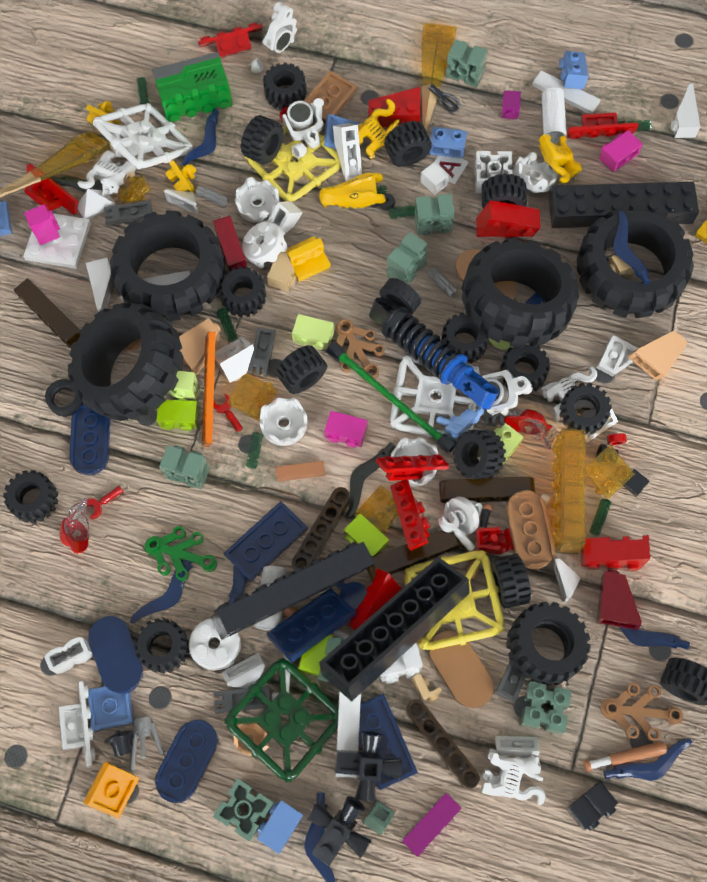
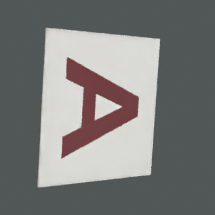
(451, 166)

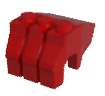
(494, 540)

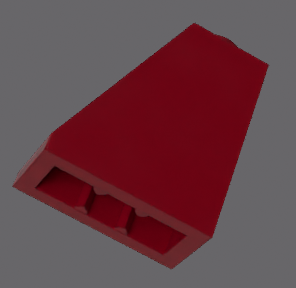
(229, 243)
(616, 602)

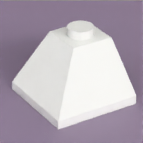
(234, 359)

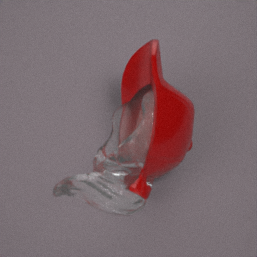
(534, 425)
(75, 528)

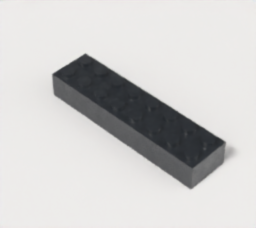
(585, 204)
(291, 590)
(394, 628)

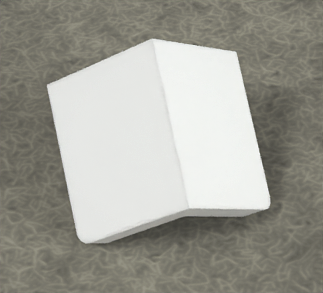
(434, 178)

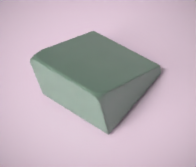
(379, 817)

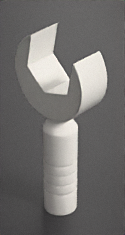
(453, 526)

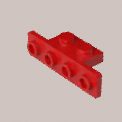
(232, 42)
(600, 125)
(51, 194)
(410, 466)
(410, 514)

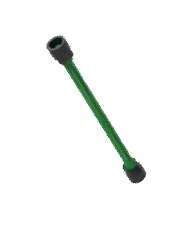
(443, 440)

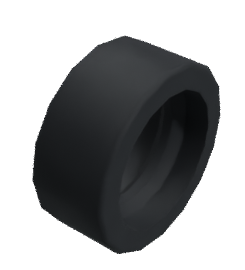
(53, 389)

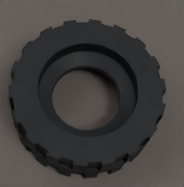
(400, 295)

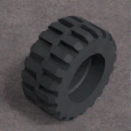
(565, 626)

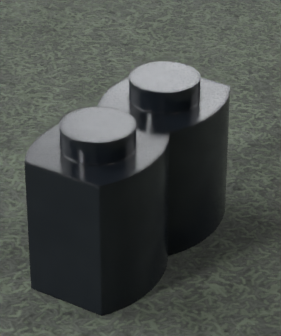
(592, 806)

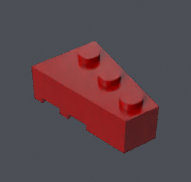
(406, 107)
(507, 220)
(615, 553)
(378, 594)

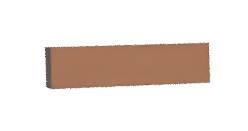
(300, 471)

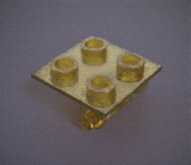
(251, 396)
(608, 472)
(379, 509)

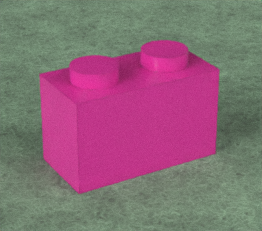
(620, 151)
(43, 224)
(345, 429)

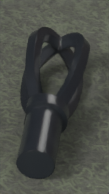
(442, 97)

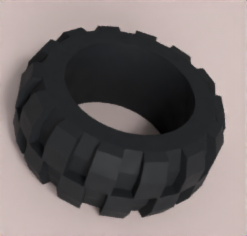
(159, 233)
(527, 265)
(624, 295)
(101, 345)

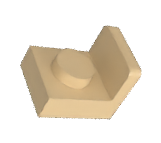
(422, 686)

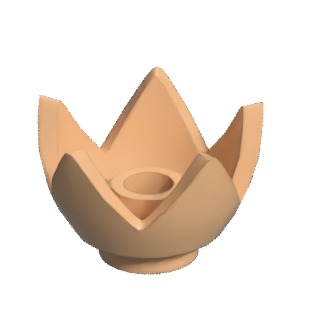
(255, 732)

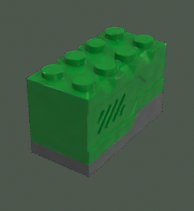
(192, 86)

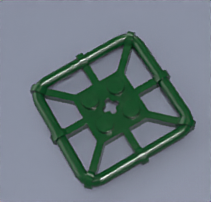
(270, 720)

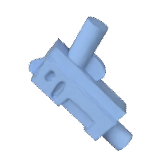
(457, 425)

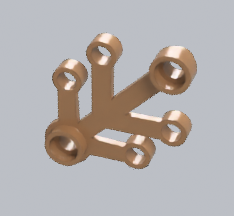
(356, 345)
(638, 713)

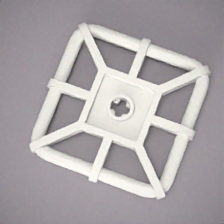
(142, 136)
(424, 401)

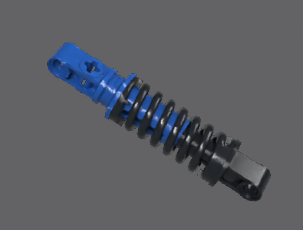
(432, 352)

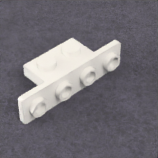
(75, 725)

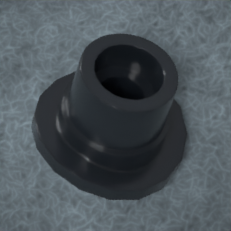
(120, 742)

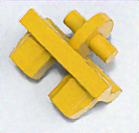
(106, 108)
(183, 174)

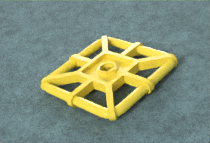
(295, 170)
(467, 607)

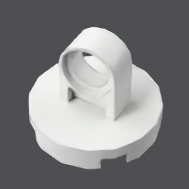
(466, 511)

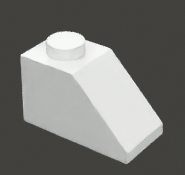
(285, 215)

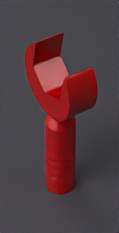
(225, 408)
(104, 500)

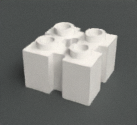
(491, 165)
(408, 665)

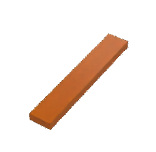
(208, 392)

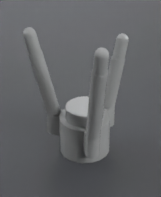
(142, 729)

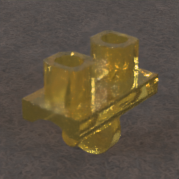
(134, 191)

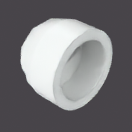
(256, 66)
(299, 150)

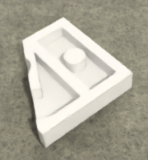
(615, 356)

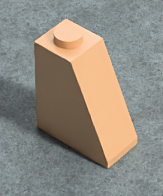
(194, 344)
(659, 355)

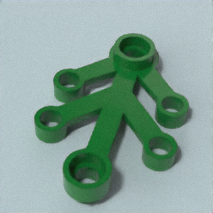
(177, 552)

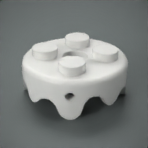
(537, 175)
(253, 191)
(269, 249)
(283, 409)
(414, 448)
(208, 658)

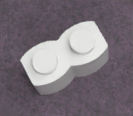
(64, 658)

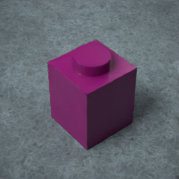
(510, 104)

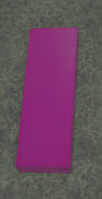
(431, 824)

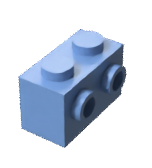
(573, 69)
(448, 142)
(279, 826)

